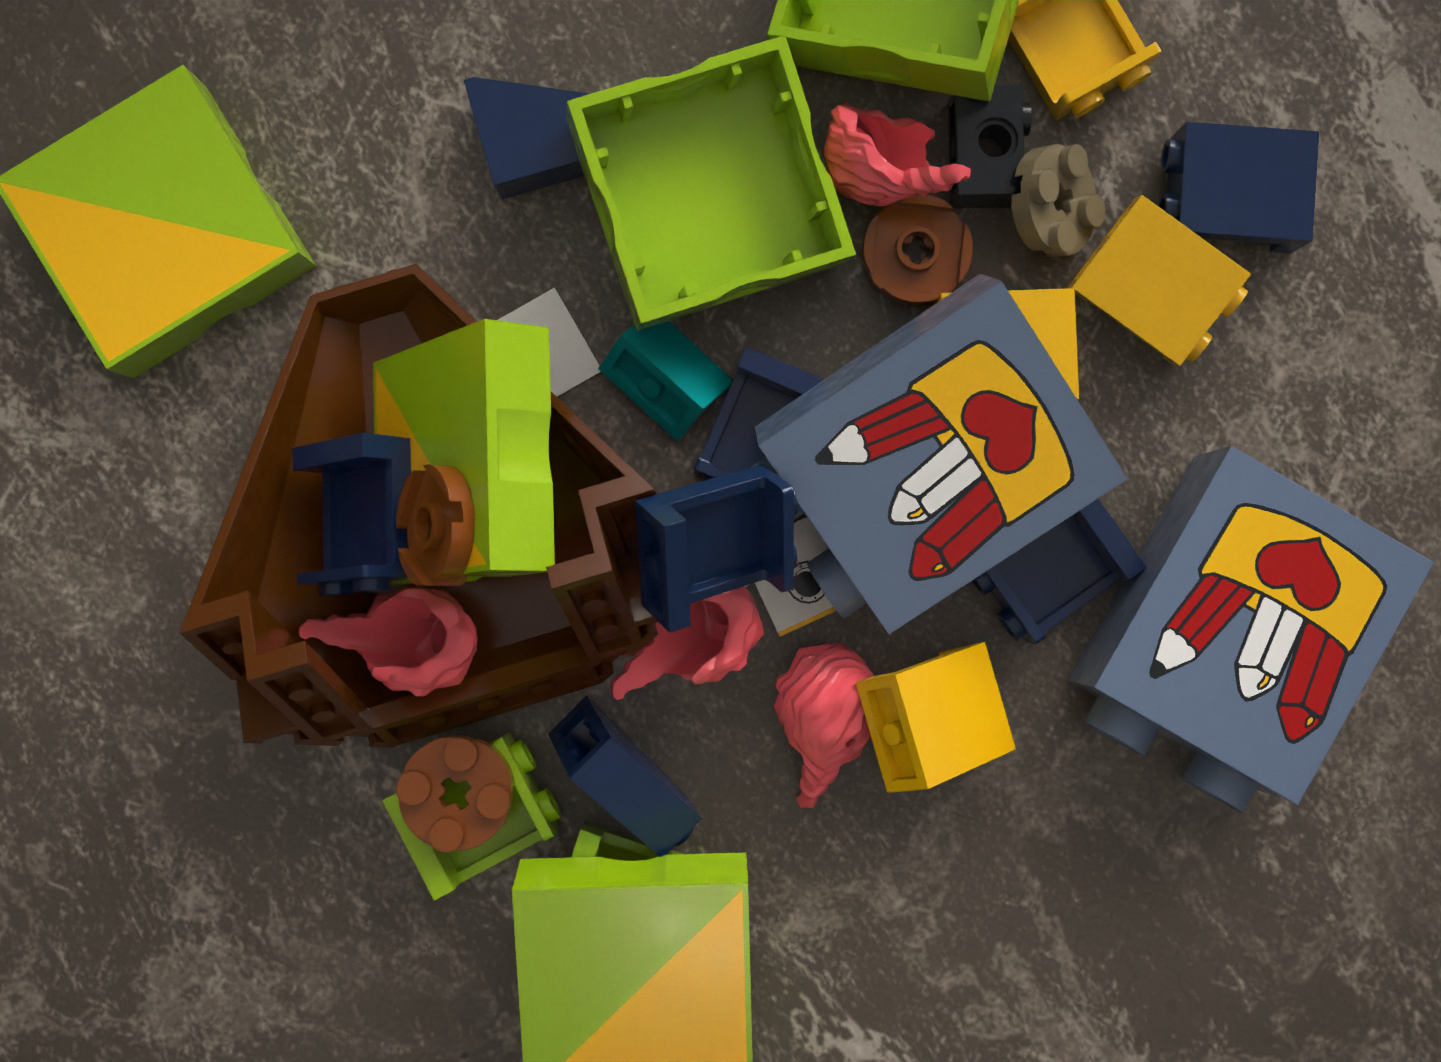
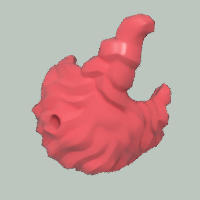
(883, 157)
(407, 638)
(714, 644)
(823, 713)

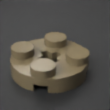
(1061, 176)

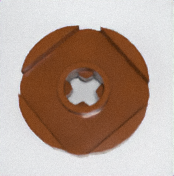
(941, 231)
(444, 541)
(448, 825)

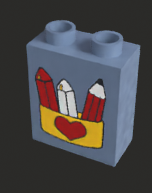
(936, 455)
(1247, 629)

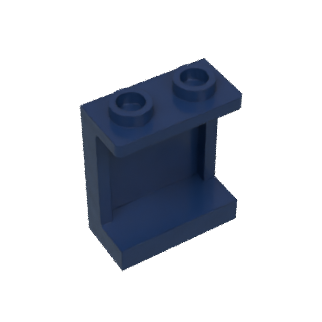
(1242, 183)
(756, 393)
(359, 506)
(714, 541)
(1059, 573)

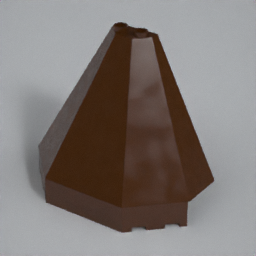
(533, 630)

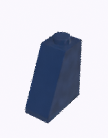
(524, 134)
(623, 778)

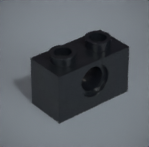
(1001, 119)

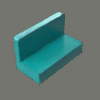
(665, 376)

